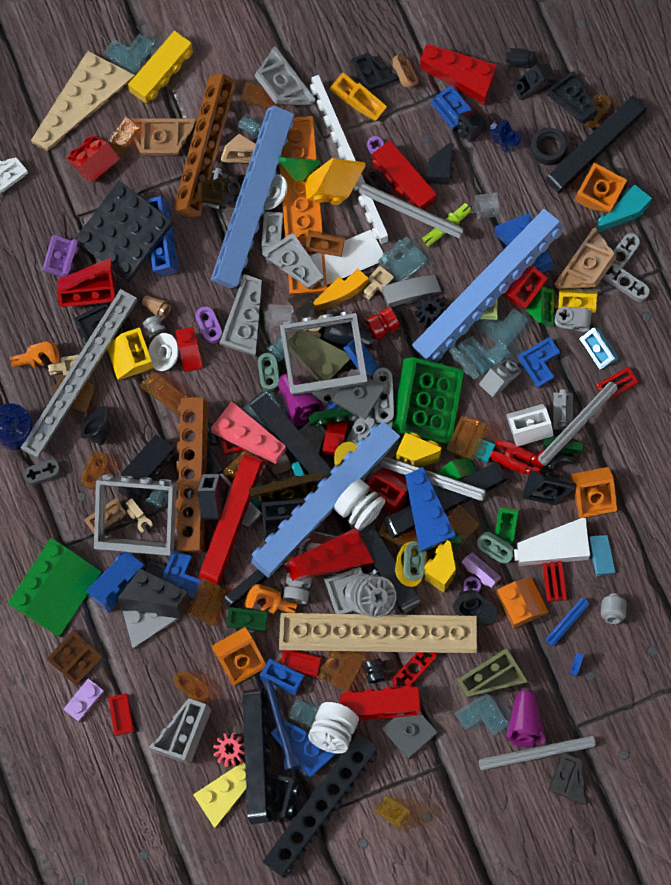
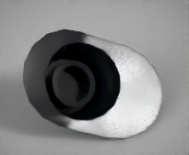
(96, 425)
(473, 604)

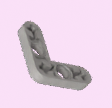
(618, 266)

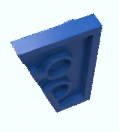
(309, 755)

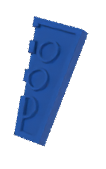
(429, 517)

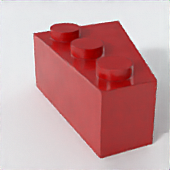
(87, 286)

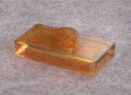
(256, 96)
(123, 136)

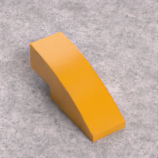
(357, 97)
(341, 290)

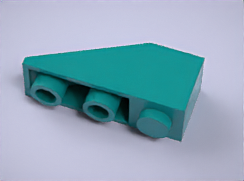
(630, 207)

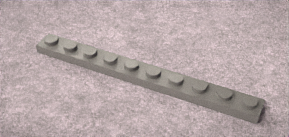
(79, 374)

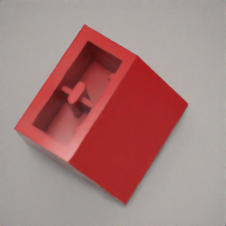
(92, 158)
(525, 288)
(390, 487)

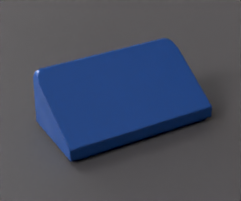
(370, 364)
(282, 677)

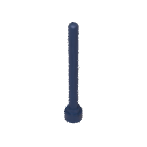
(291, 762)

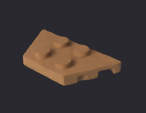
(163, 135)
(587, 264)

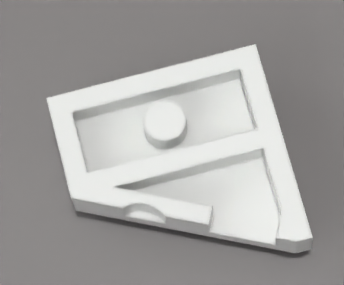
(10, 173)

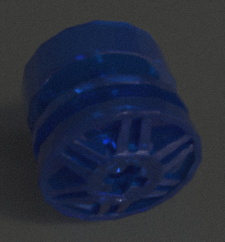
(14, 437)

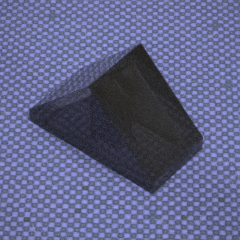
(302, 307)

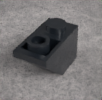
(534, 81)
(470, 125)
(439, 166)
(212, 496)

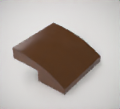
(74, 657)

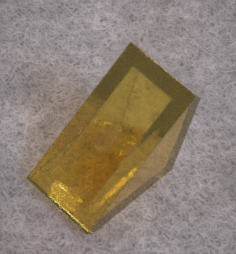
(392, 812)

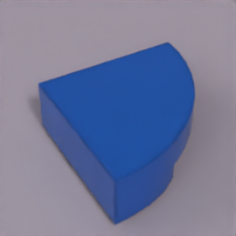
(576, 664)

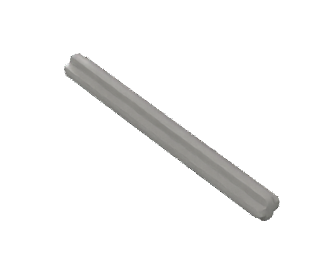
(411, 210)
(577, 423)
(435, 479)
(536, 753)

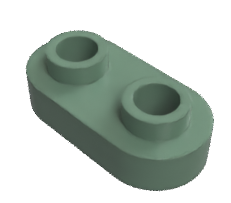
(268, 373)
(496, 547)
(413, 562)

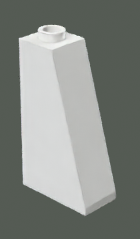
(559, 544)

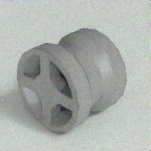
(154, 326)

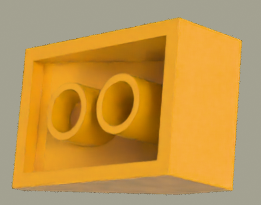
(333, 181)

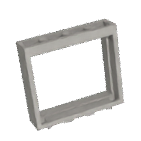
(327, 320)
(126, 545)

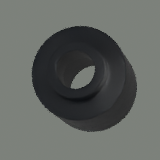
(519, 57)

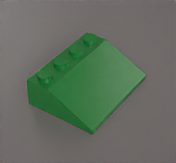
(427, 400)
(54, 588)

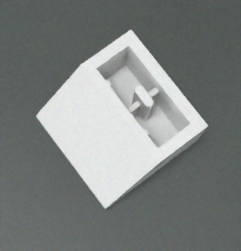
(530, 425)

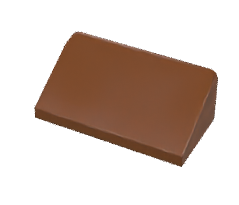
(324, 243)

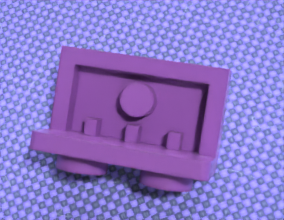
(60, 256)

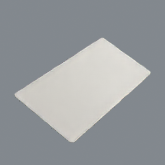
(358, 253)

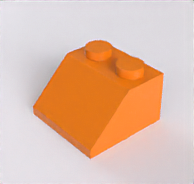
(600, 189)
(594, 492)
(521, 602)
(239, 656)

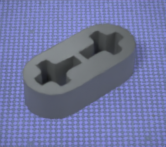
(43, 476)

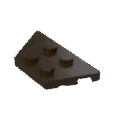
(291, 489)

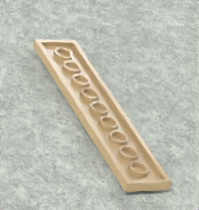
(378, 634)

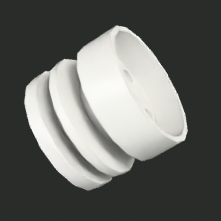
(363, 507)
(333, 727)

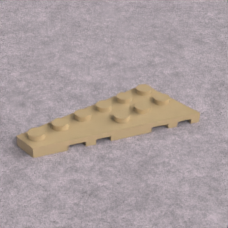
(84, 94)

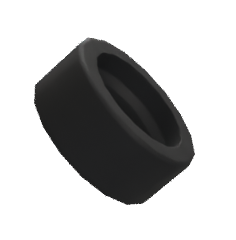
(548, 159)

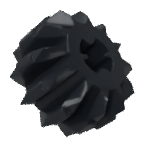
(423, 313)

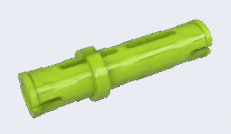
(454, 218)

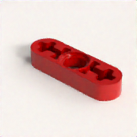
(428, 661)

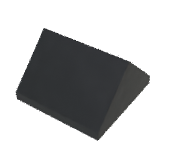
(547, 487)

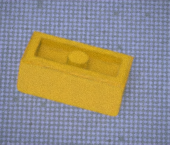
(578, 299)

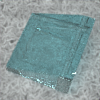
(302, 712)

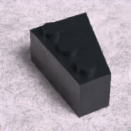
(275, 512)

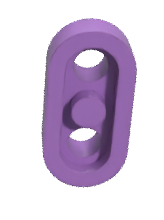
(209, 325)

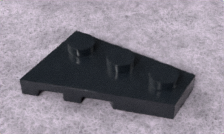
(573, 98)

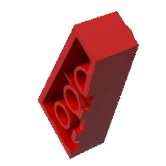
(461, 71)
(333, 556)

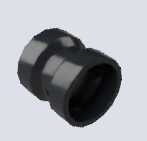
(374, 671)

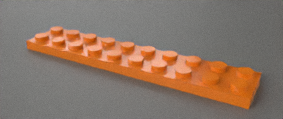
(299, 212)

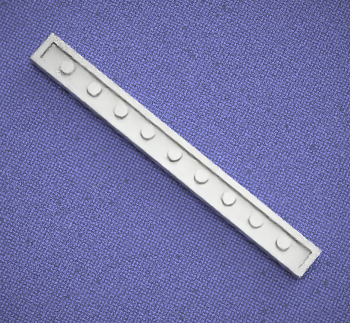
(345, 152)

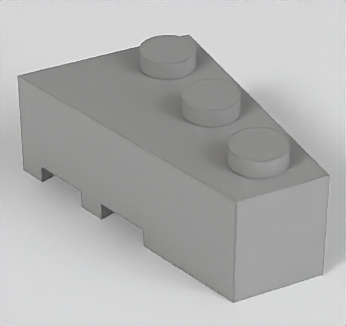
(183, 733)

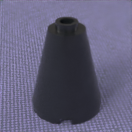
(343, 334)

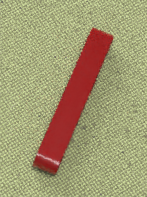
(231, 519)

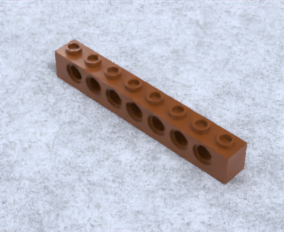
(204, 143)
(198, 464)

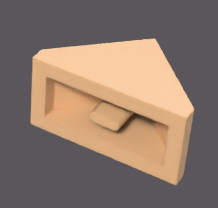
(238, 150)

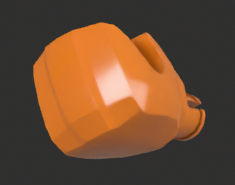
(34, 352)
(272, 599)

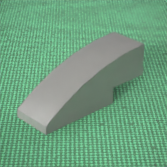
(410, 290)

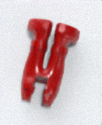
(509, 461)

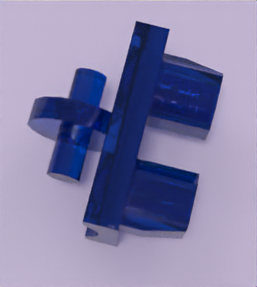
(504, 135)

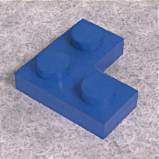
(534, 361)
(176, 573)

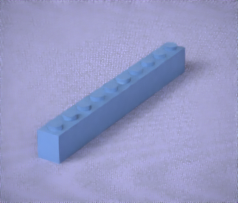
(252, 197)
(488, 286)
(321, 503)

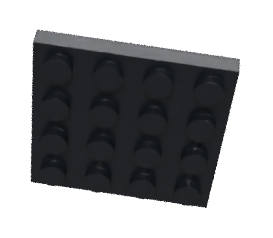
(124, 230)

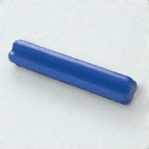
(567, 621)

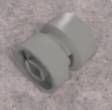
(297, 590)

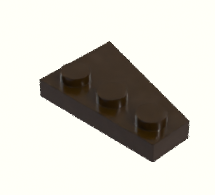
(221, 191)

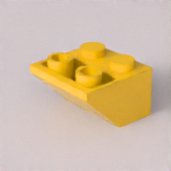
(129, 354)
(417, 451)
(442, 568)

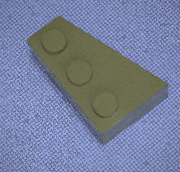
(317, 355)
(492, 674)

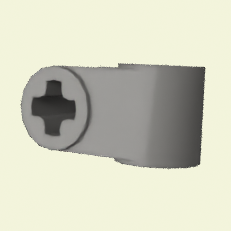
(576, 318)

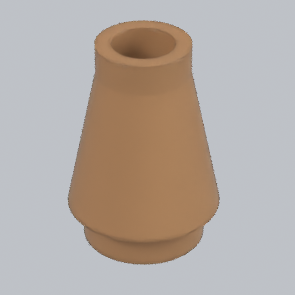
(157, 306)

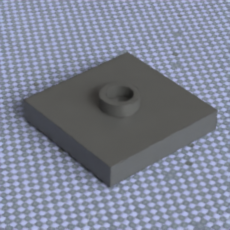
(359, 398)
(409, 733)

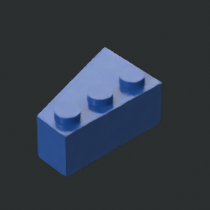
(511, 229)
(114, 580)

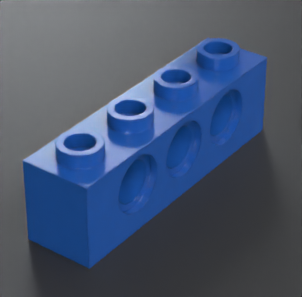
(164, 255)

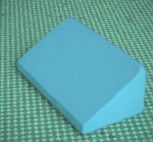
(599, 348)
(601, 555)

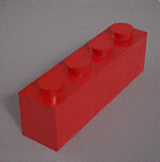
(403, 176)
(383, 703)

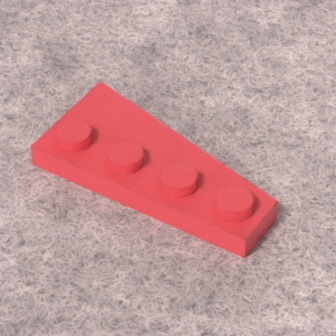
(245, 432)

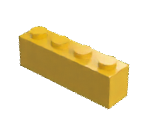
(161, 67)

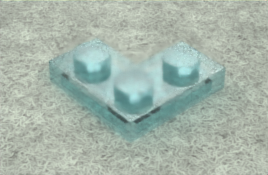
(131, 57)
(503, 331)
(485, 710)

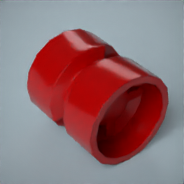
(384, 322)

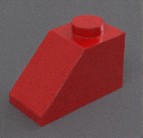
(189, 349)
(334, 437)

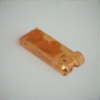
(163, 392)

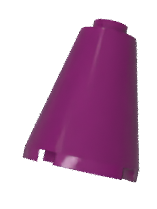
(298, 406)
(525, 721)

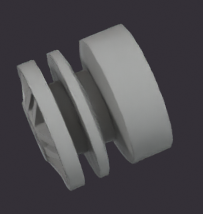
(361, 593)

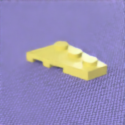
(222, 794)

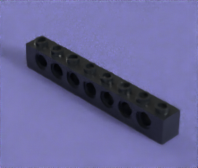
(359, 745)

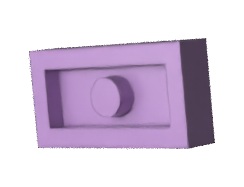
(481, 569)
(83, 700)

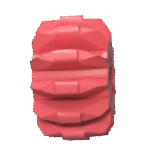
(229, 757)

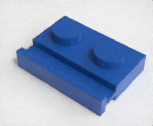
(449, 106)

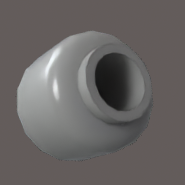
(613, 608)

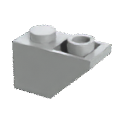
(500, 377)

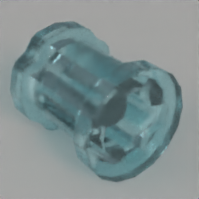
(250, 125)
(156, 497)

